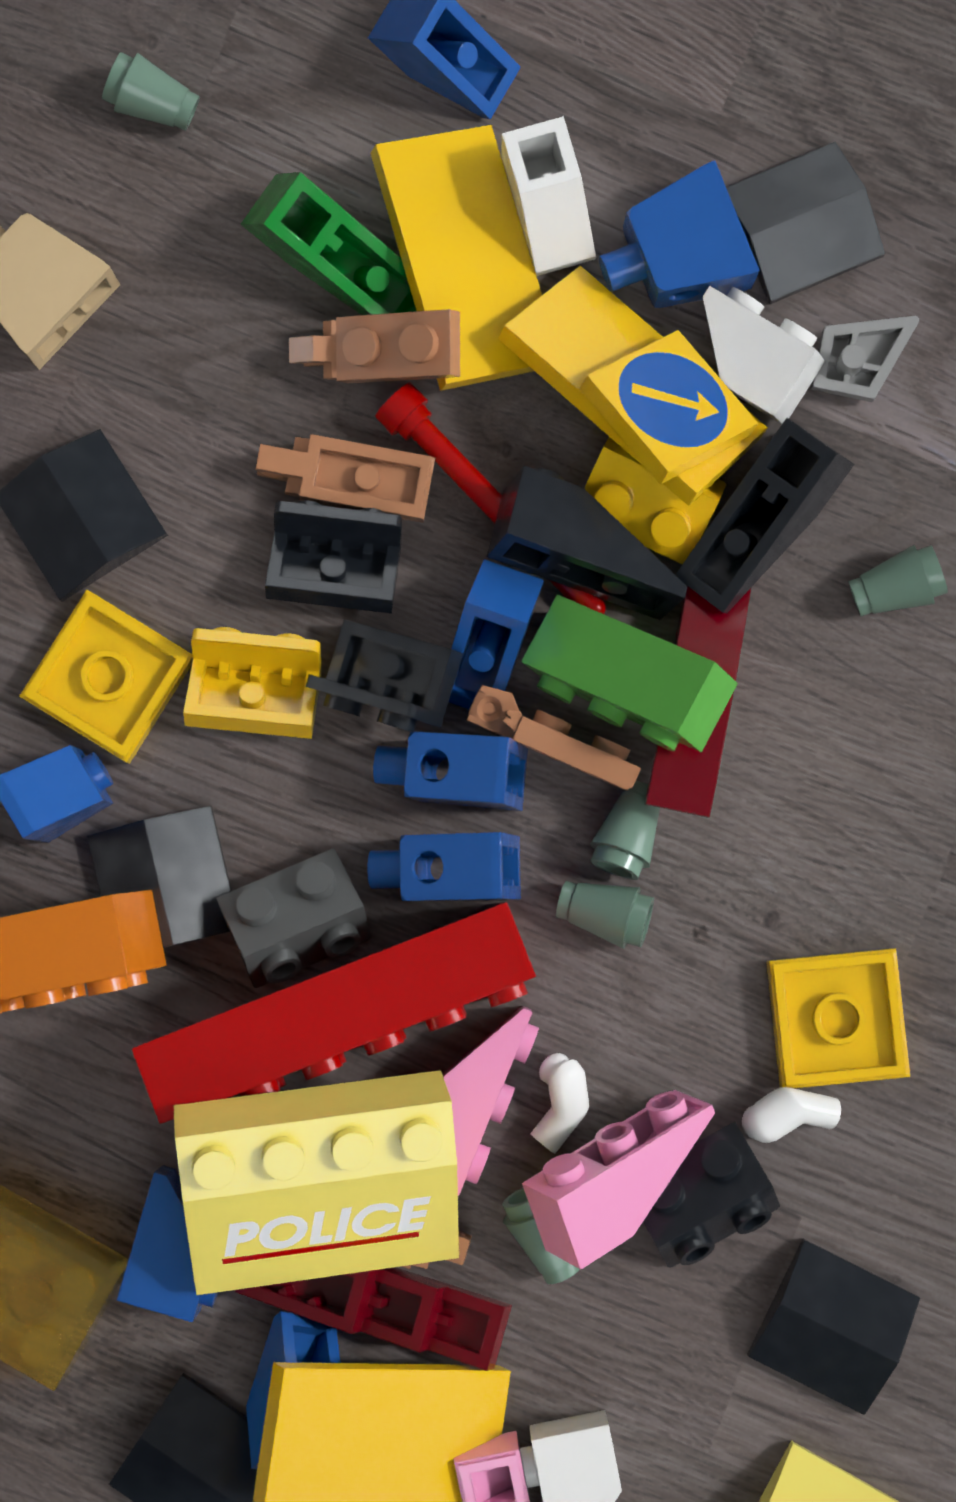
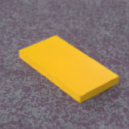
(460, 241)
(584, 328)
(374, 1430)

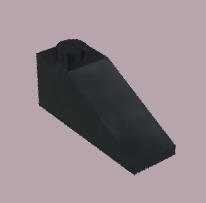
(764, 515)
(574, 541)

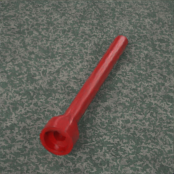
(408, 415)

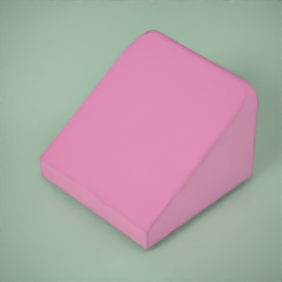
(493, 1471)

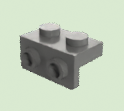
(295, 918)

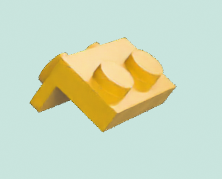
(646, 507)
(252, 682)

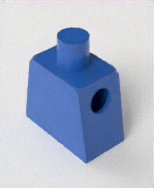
(683, 243)
(480, 771)
(473, 867)

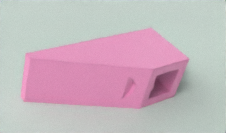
(480, 1091)
(608, 1186)

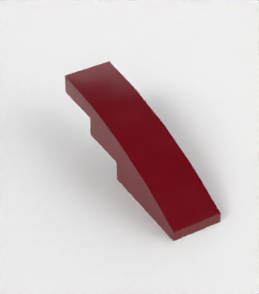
(686, 777)
(400, 1310)

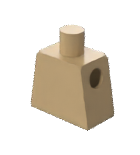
(47, 287)

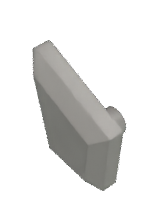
(861, 356)

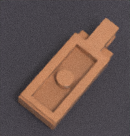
(384, 347)
(351, 475)
(549, 736)

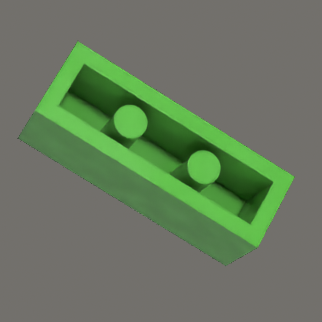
(628, 675)

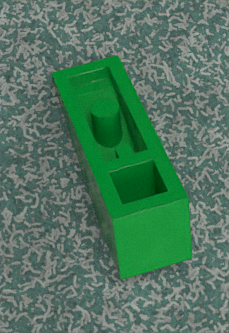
(329, 246)

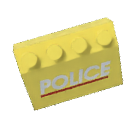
(318, 1181)

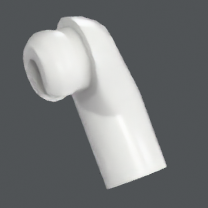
(568, 1100)
(786, 1110)

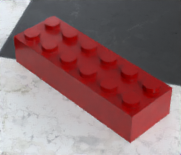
(337, 1011)

